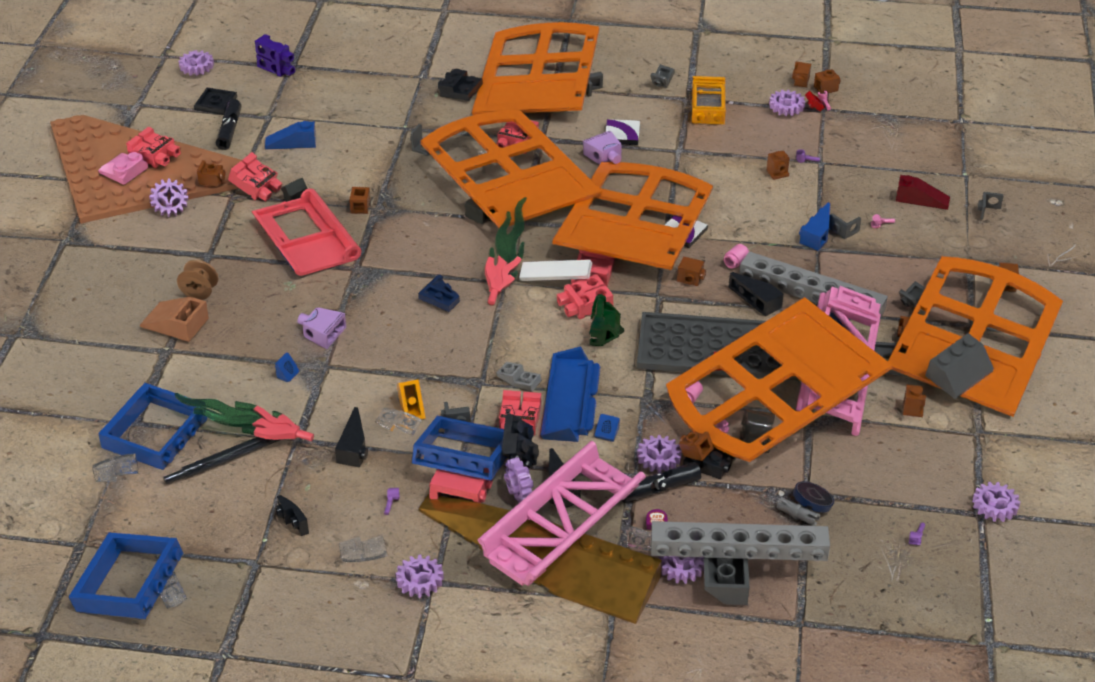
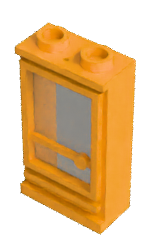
(708, 100)

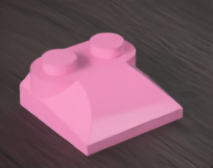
(124, 167)

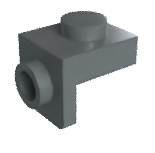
(662, 76)
(595, 82)
(912, 294)
(456, 413)

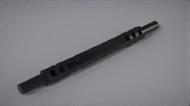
(219, 458)

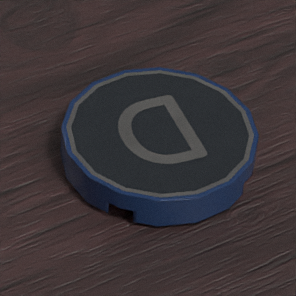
(814, 496)

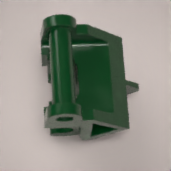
(605, 322)

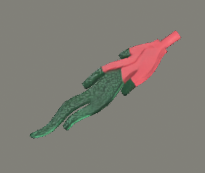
(507, 259)
(250, 417)

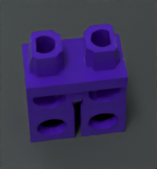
(275, 56)

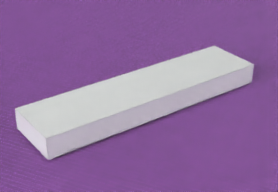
(555, 270)

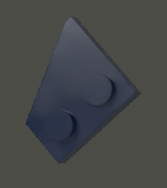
(439, 294)

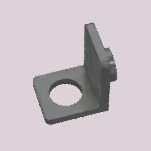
(416, 137)
(982, 204)
(842, 228)

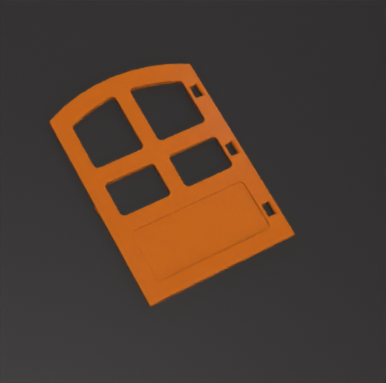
(537, 90)
(544, 185)
(627, 235)
(807, 347)
(1010, 377)

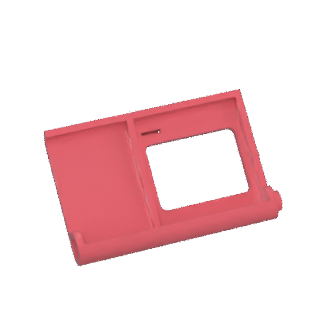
(315, 251)

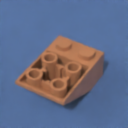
(177, 317)

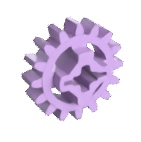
(196, 62)
(787, 102)
(161, 197)
(659, 453)
(518, 479)
(996, 501)
(682, 567)
(419, 576)

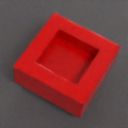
(814, 101)

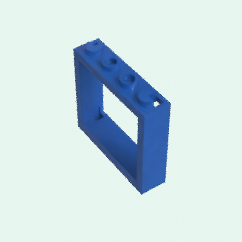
(147, 394)
(455, 460)
(84, 593)

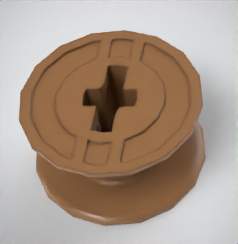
(197, 279)

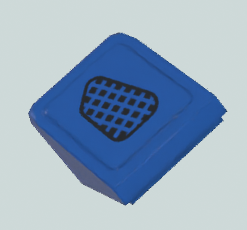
(286, 368)
(607, 427)

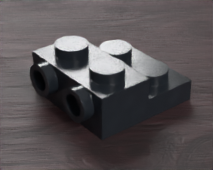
(459, 85)
(518, 441)
(714, 464)

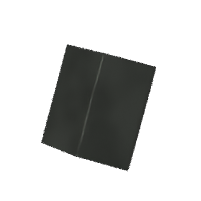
(294, 189)

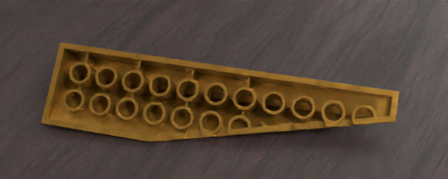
(587, 573)

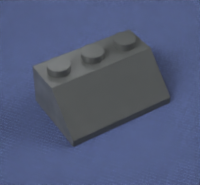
(960, 366)
(727, 579)

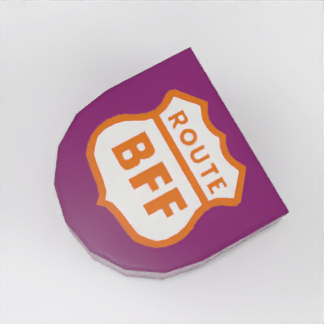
(655, 515)

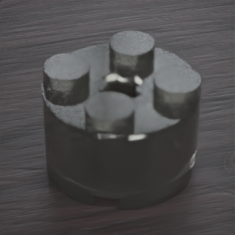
(755, 425)

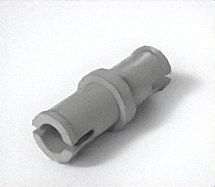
(798, 511)

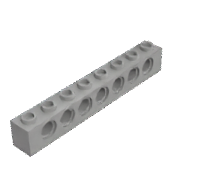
(797, 280)
(740, 541)

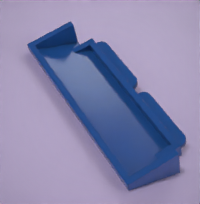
(569, 396)

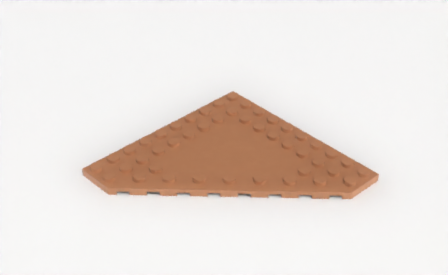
(90, 143)

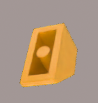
(411, 398)

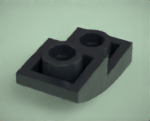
(292, 514)

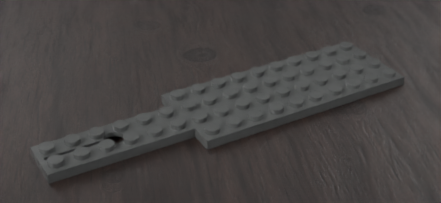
(684, 341)

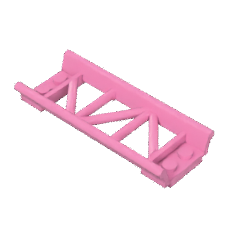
(863, 309)
(520, 563)

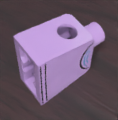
(603, 148)
(322, 326)

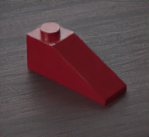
(918, 192)

